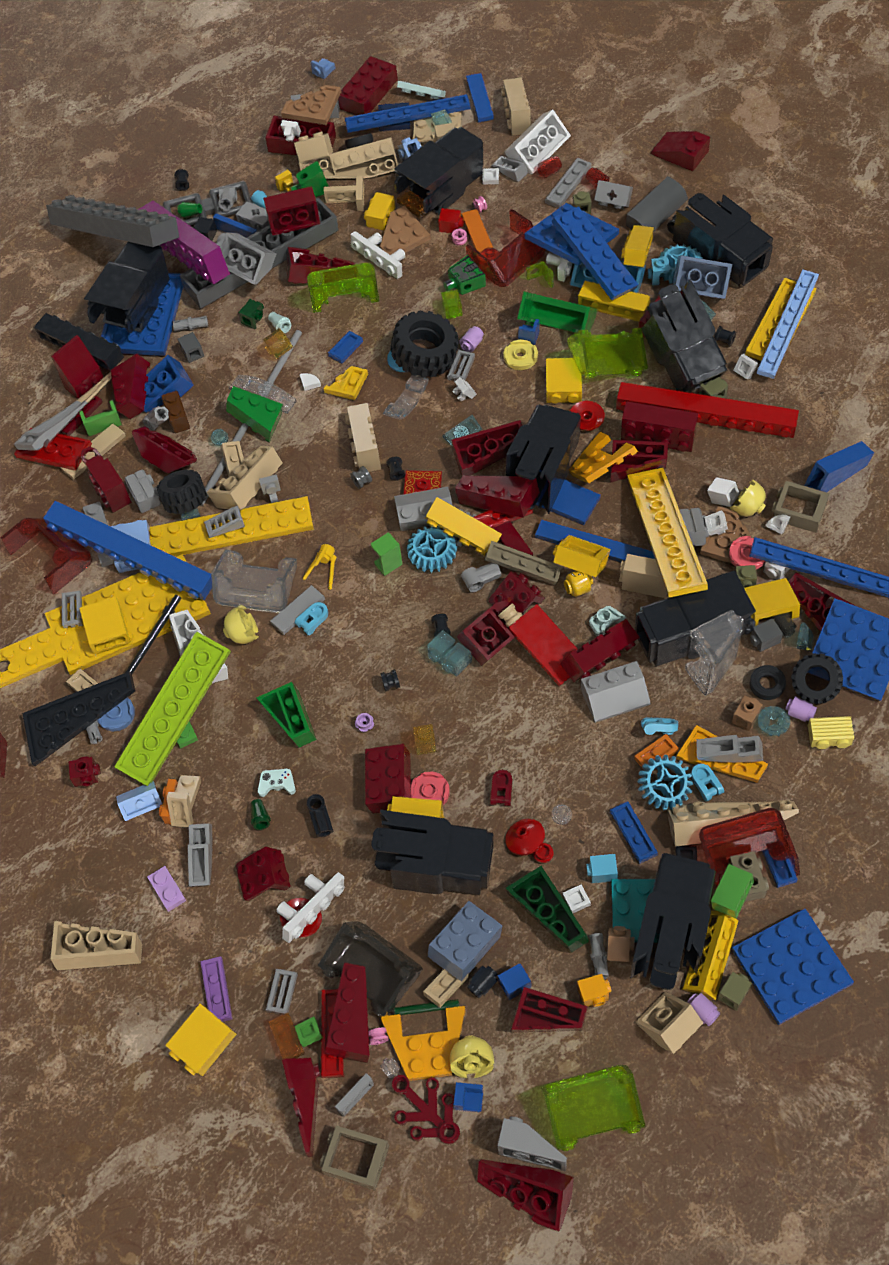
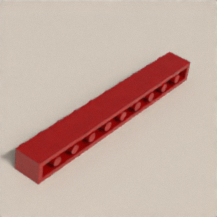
(714, 410)

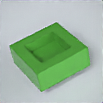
(187, 737)
(308, 1032)

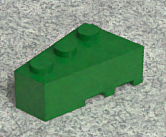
(255, 411)
(289, 712)

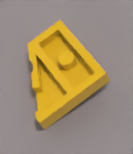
(348, 384)

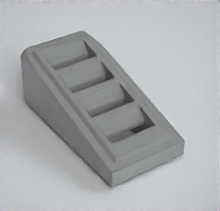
(512, 168)
(226, 527)

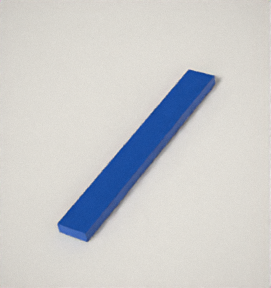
(406, 113)
(555, 533)
(820, 566)

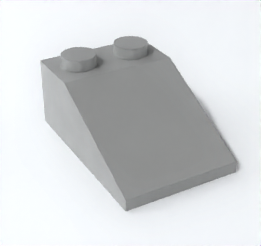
(525, 1144)

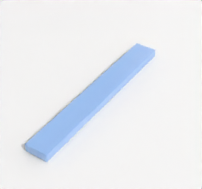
(787, 324)

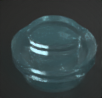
(219, 436)

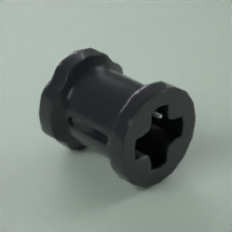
(181, 180)
(725, 335)
(395, 468)
(440, 623)

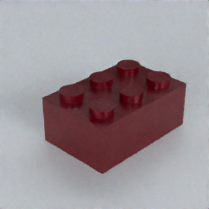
(292, 210)
(386, 776)

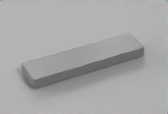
(568, 183)

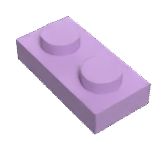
(166, 888)

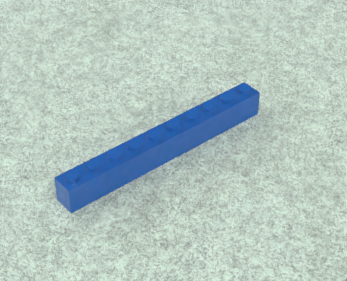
(129, 550)

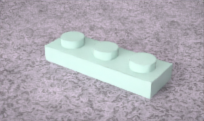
(421, 90)

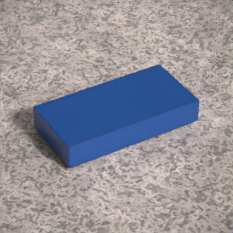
(345, 347)

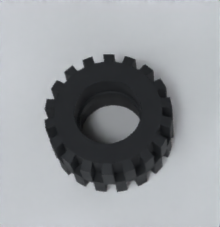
(181, 491)
(824, 662)

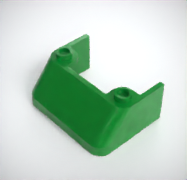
(556, 313)

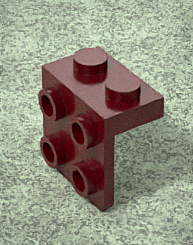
(519, 590)
(261, 872)

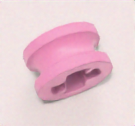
(480, 204)
(459, 232)
(377, 1036)

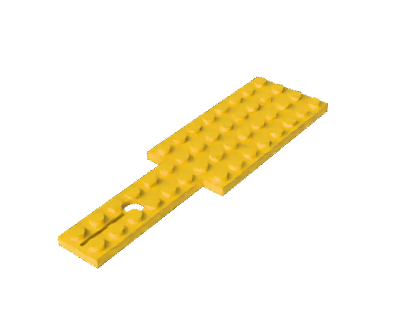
(142, 606)

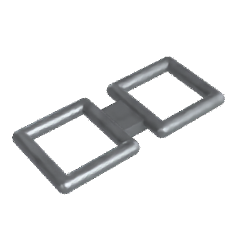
(211, 204)

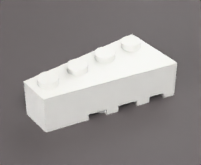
(183, 629)

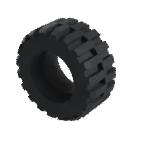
(425, 327)

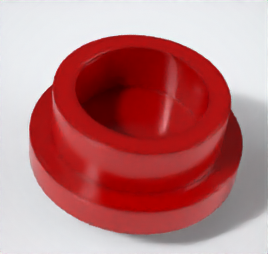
(544, 853)

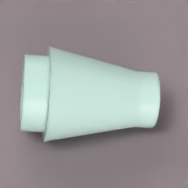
(280, 322)

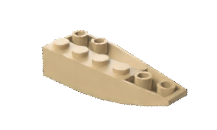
(364, 160)
(688, 820)

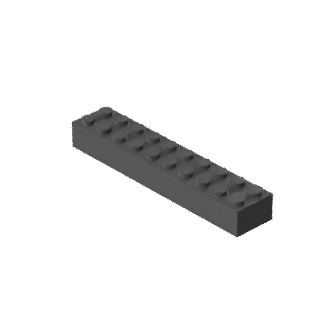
(113, 220)
(205, 292)

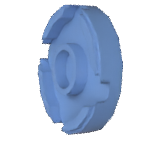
(118, 717)

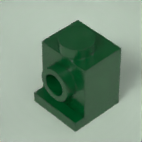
(251, 313)

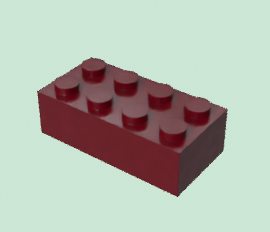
(368, 86)
(277, 142)
(659, 424)

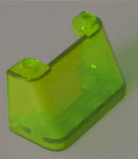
(342, 281)
(608, 353)
(592, 1105)

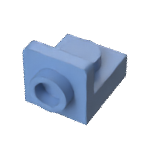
(322, 68)

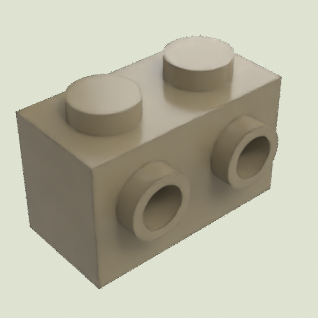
(753, 865)

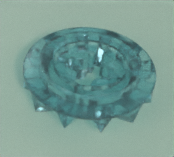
(773, 713)

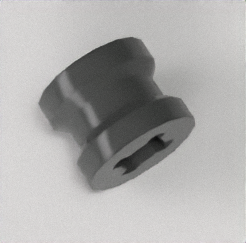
(361, 477)

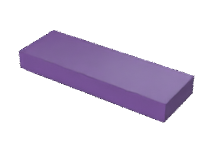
(216, 988)

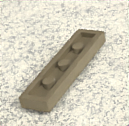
(523, 563)

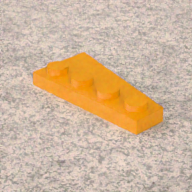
(746, 770)

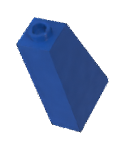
(839, 466)

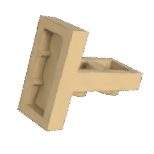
(343, 194)
(182, 800)

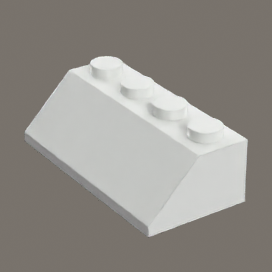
(538, 141)

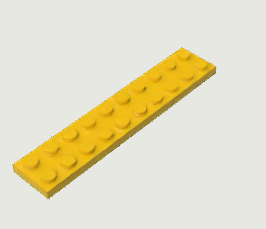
(259, 522)
(667, 533)

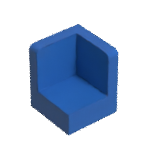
(529, 332)
(514, 981)
(468, 1097)

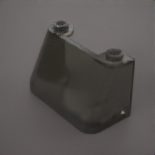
(387, 968)

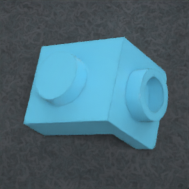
(658, 266)

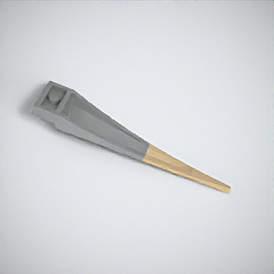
(45, 432)

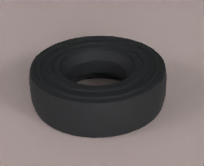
(359, 140)
(770, 671)

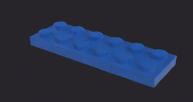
(595, 253)

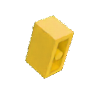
(379, 211)

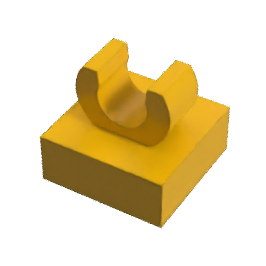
(284, 181)

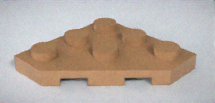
(312, 106)
(403, 232)
(718, 545)

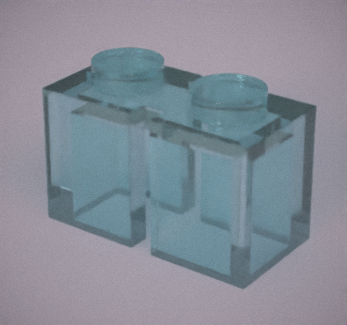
(452, 657)

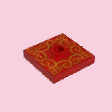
(422, 480)

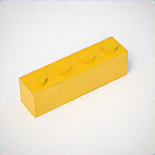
(637, 246)
(627, 306)
(461, 525)

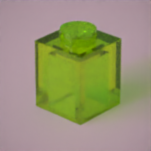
(451, 304)

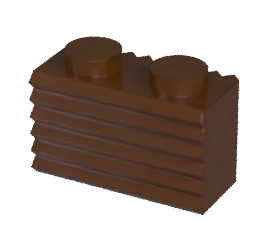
(176, 412)

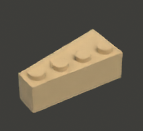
(517, 106)
(363, 437)
(244, 481)
(92, 947)

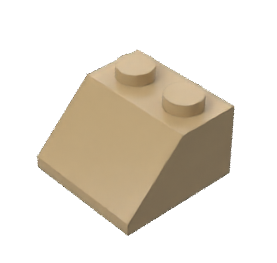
(670, 1022)

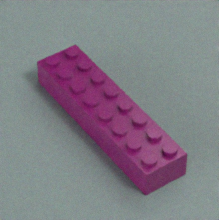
(193, 248)

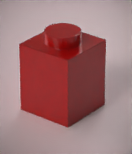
(450, 220)

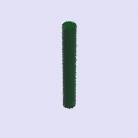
(427, 1007)

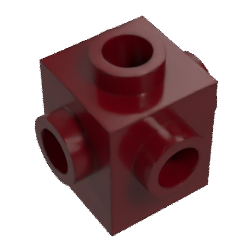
(84, 771)

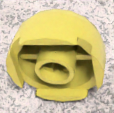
(750, 500)
(240, 626)
(471, 1056)

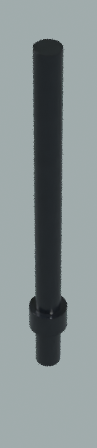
(154, 633)

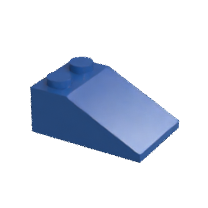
(163, 379)

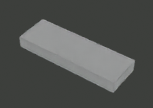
(286, 618)

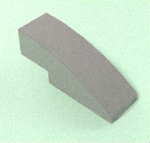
(730, 749)
(200, 854)

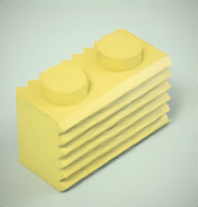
(831, 732)

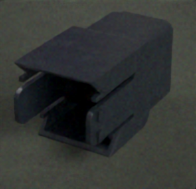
(442, 169)
(732, 239)
(129, 287)
(683, 338)
(547, 445)
(667, 624)
(432, 854)
(677, 912)

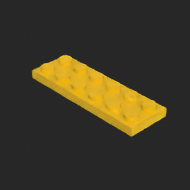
(771, 319)

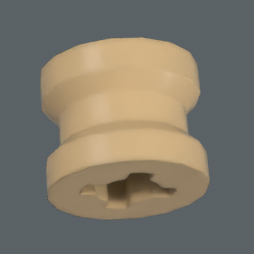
(510, 615)

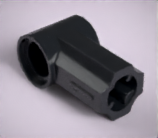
(319, 817)

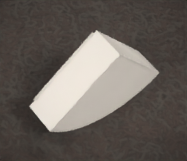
(309, 381)
(778, 523)

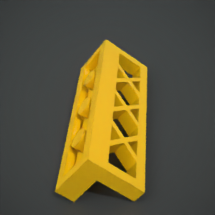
(716, 956)

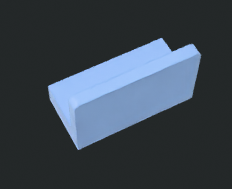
(138, 801)

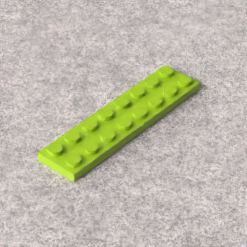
(172, 709)

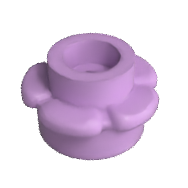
(364, 717)

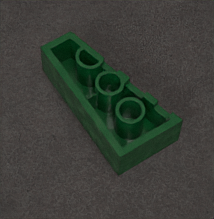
(545, 904)

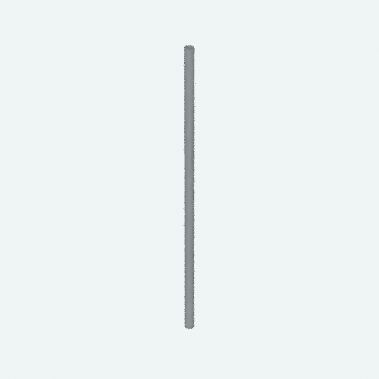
(244, 427)

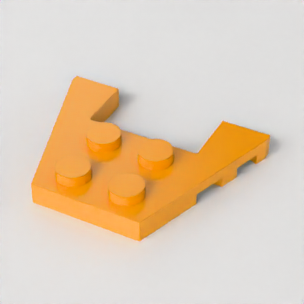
(594, 462)
(429, 1053)

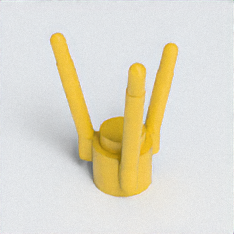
(324, 556)

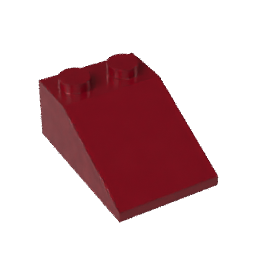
(683, 148)
(76, 367)

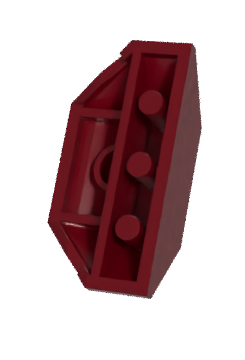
(162, 450)

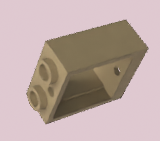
(798, 519)
(376, 1165)

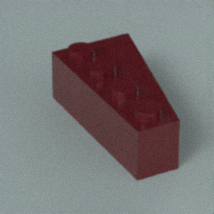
(483, 448)
(600, 649)

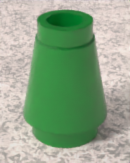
(189, 209)

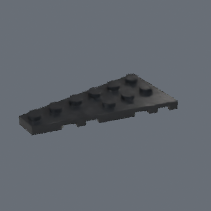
(63, 719)

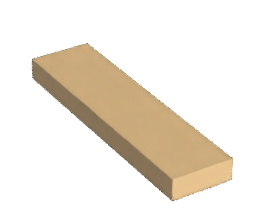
(102, 443)

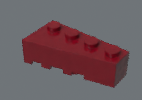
(498, 493)
(349, 1024)

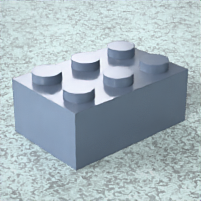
(707, 276)
(464, 941)

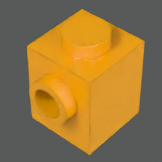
(594, 990)

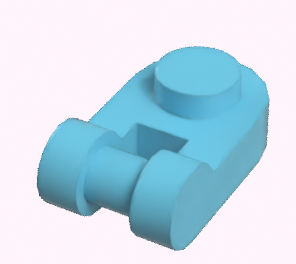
(317, 612)
(663, 725)
(703, 775)

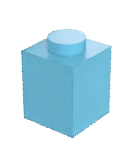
(602, 868)

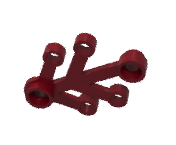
(428, 1112)

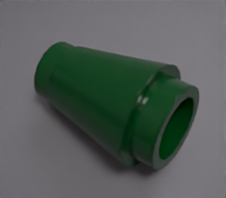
(259, 816)

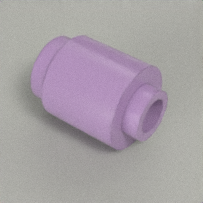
(471, 339)
(800, 709)
(704, 1008)

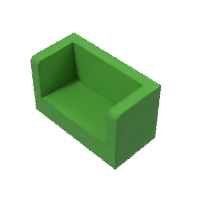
(100, 422)
(388, 552)
(732, 891)

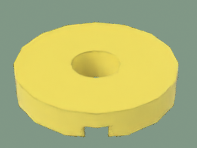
(520, 362)

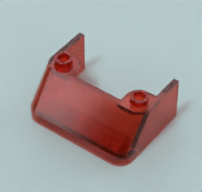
(509, 263)
(70, 557)
(744, 835)

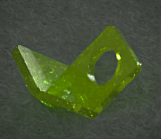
(542, 270)

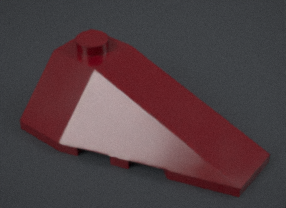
(302, 263)
(813, 599)
(304, 1085)
(536, 1190)

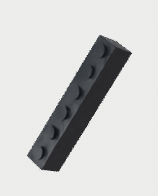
(61, 332)

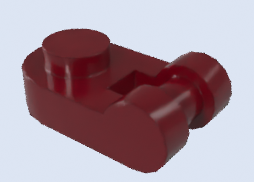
(501, 781)

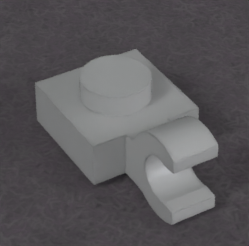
(270, 486)

